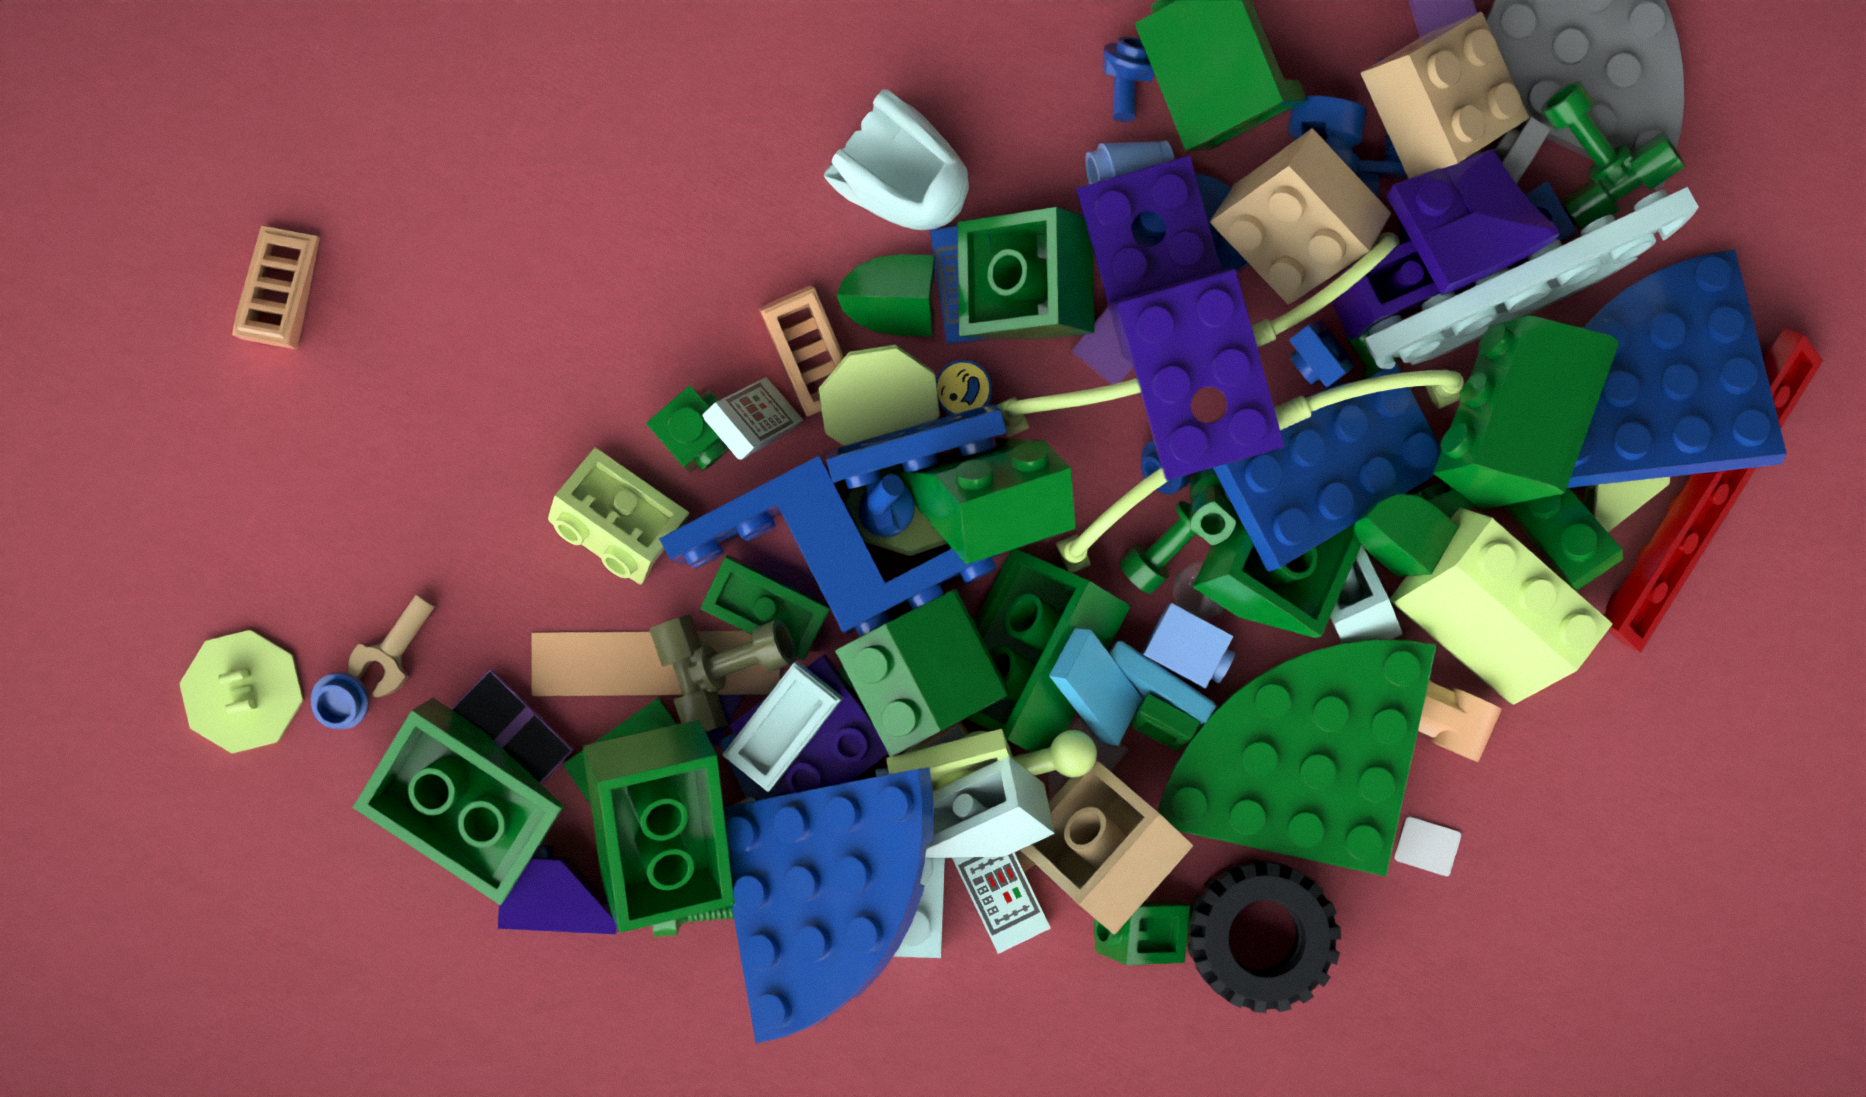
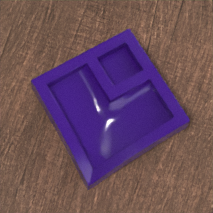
(1469, 220)

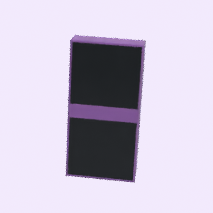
(514, 726)

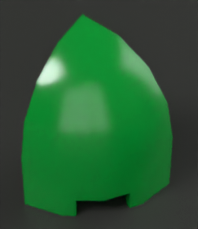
(891, 294)
(1405, 534)

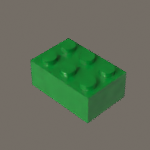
(659, 825)

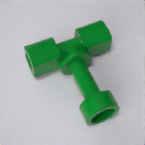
(1614, 170)
(1207, 515)

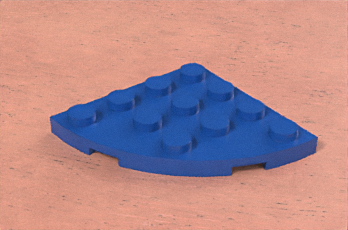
(1683, 382)
(825, 892)

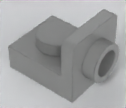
(1519, 147)

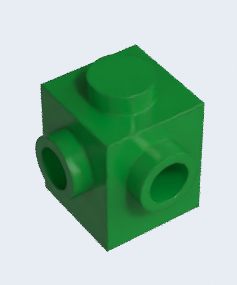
(686, 432)

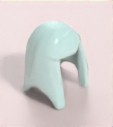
(900, 168)

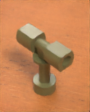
(704, 671)

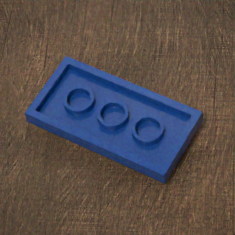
(1330, 471)

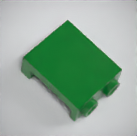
(1215, 69)

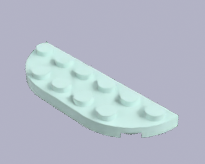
(1547, 277)

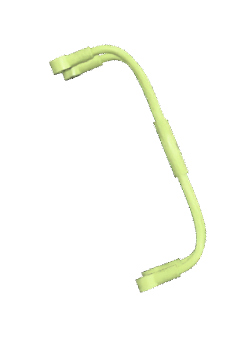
(1441, 385)

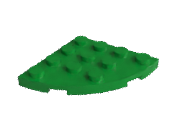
(1309, 756)

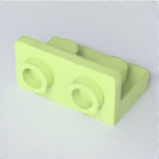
(615, 516)

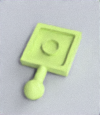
(1070, 754)

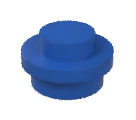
(339, 700)

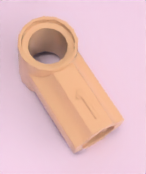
(1458, 720)

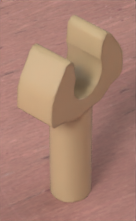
(391, 649)

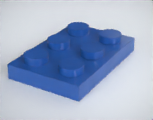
(916, 445)

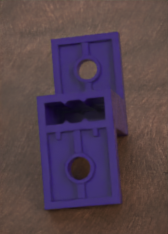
(1179, 319)

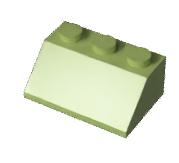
(1502, 610)

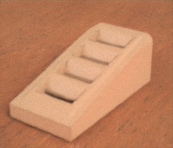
(251, 301)
(788, 305)

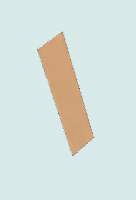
(628, 665)

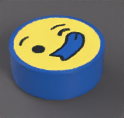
(962, 387)

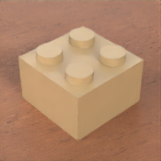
(1445, 95)
(1301, 217)
(1107, 846)

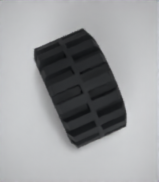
(1299, 971)

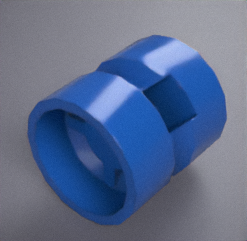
(1333, 119)

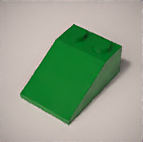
(995, 497)
(459, 800)

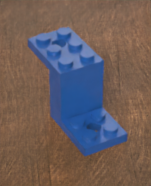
(828, 544)

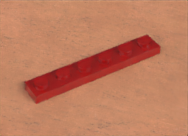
(1700, 509)

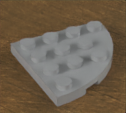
(1617, 50)

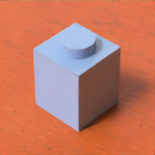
(1189, 647)

